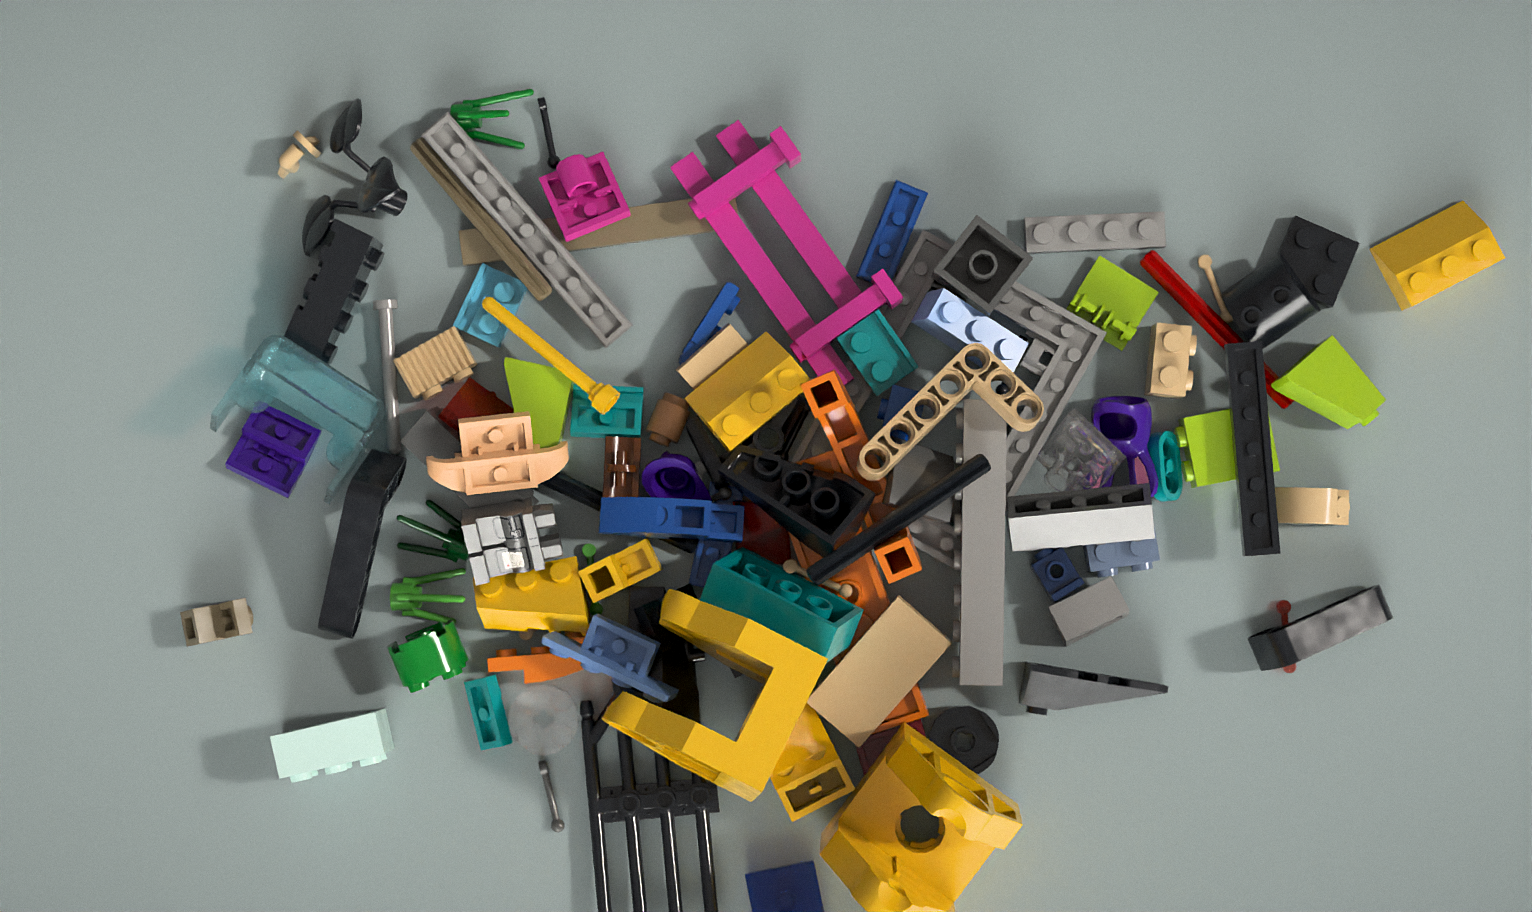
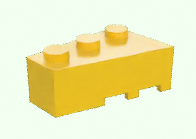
(536, 599)

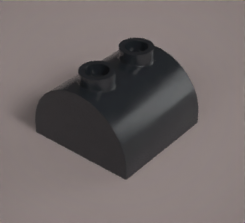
(1269, 302)

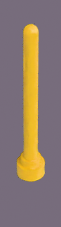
(602, 396)

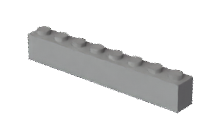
(981, 549)

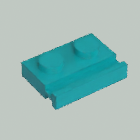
(877, 352)
(620, 421)

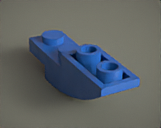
(671, 518)

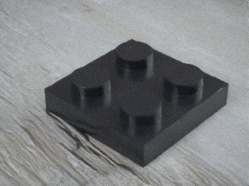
(1318, 258)

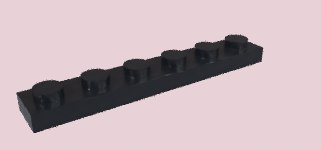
(1252, 448)

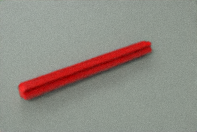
(1202, 313)

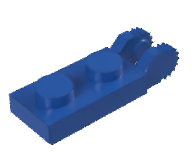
(724, 303)

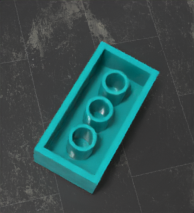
(782, 602)

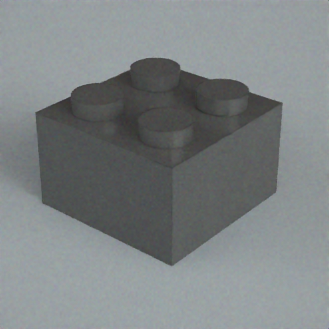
(981, 266)

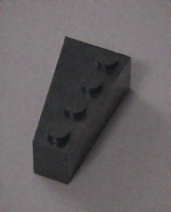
(333, 291)

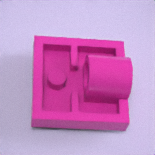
(584, 195)

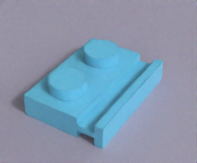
(475, 319)

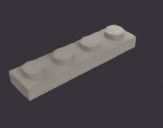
(1094, 232)

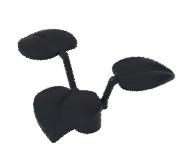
(378, 191)

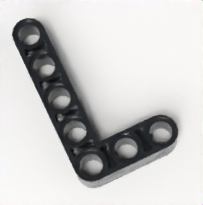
(357, 541)

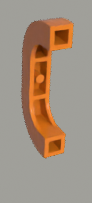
(847, 436)

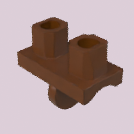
(622, 467)

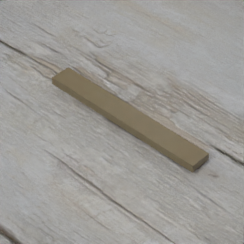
(645, 224)

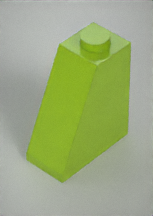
(1331, 385)
(544, 394)

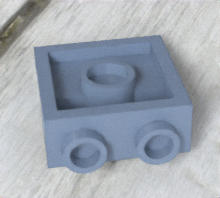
(1109, 556)

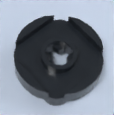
(968, 721)

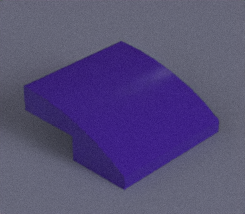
(273, 450)

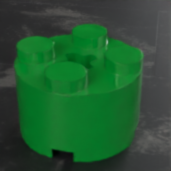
(429, 654)

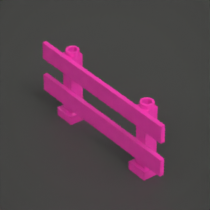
(757, 170)

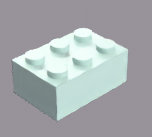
(332, 745)

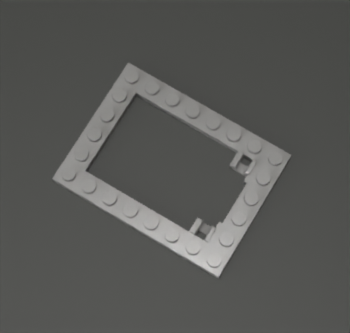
(1054, 330)

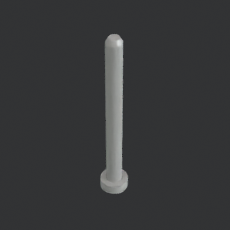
(389, 373)

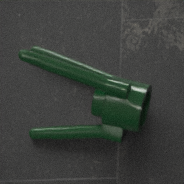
(453, 540)

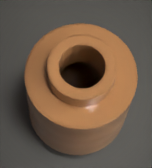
(668, 419)

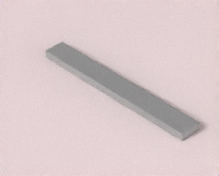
(526, 230)

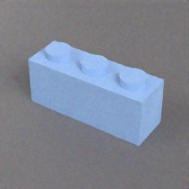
(961, 324)

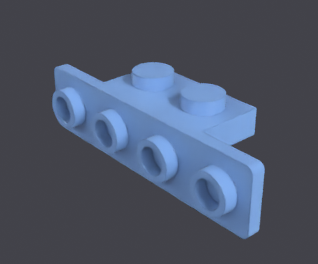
(616, 652)

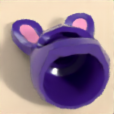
(1127, 425)

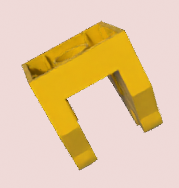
(787, 681)
(871, 850)

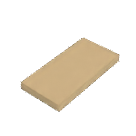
(879, 671)

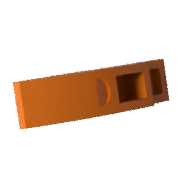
(537, 666)

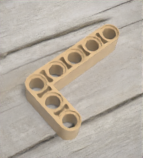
(942, 403)

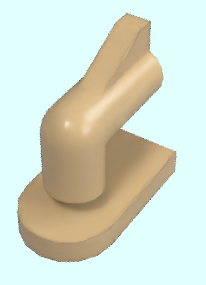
(289, 159)

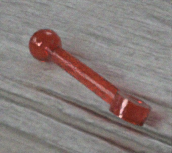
(1284, 607)

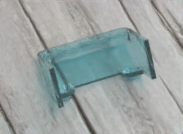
(314, 390)

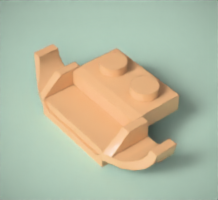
(497, 456)

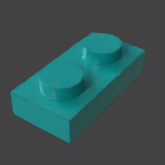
(488, 712)

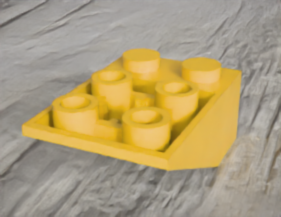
(809, 768)

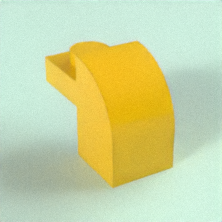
(620, 570)

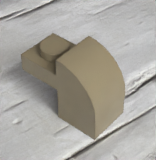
(217, 622)

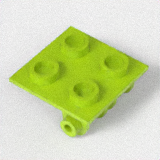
(1112, 301)

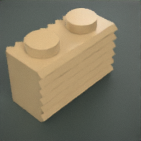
(436, 363)

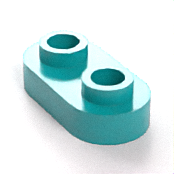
(1167, 463)

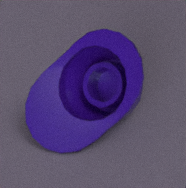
(674, 478)

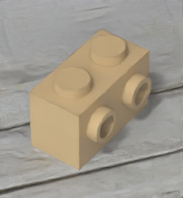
(1169, 360)

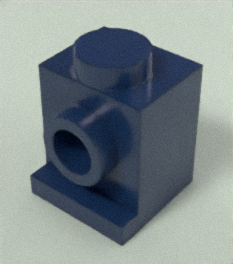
(1055, 587)

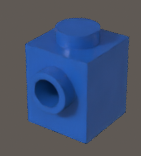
(889, 408)

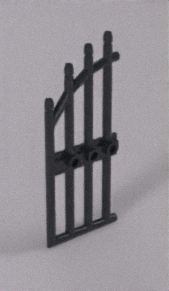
(646, 801)

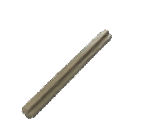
(481, 219)

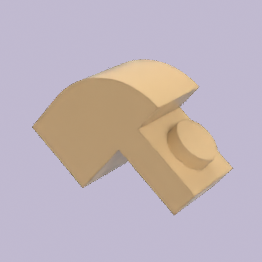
(1312, 505)

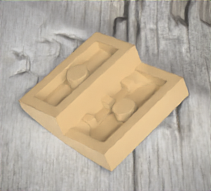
(712, 356)

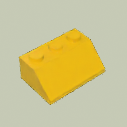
(1436, 254)
(748, 391)

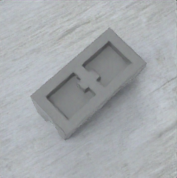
(1088, 611)

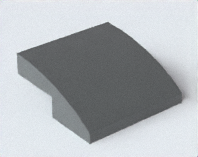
(914, 474)

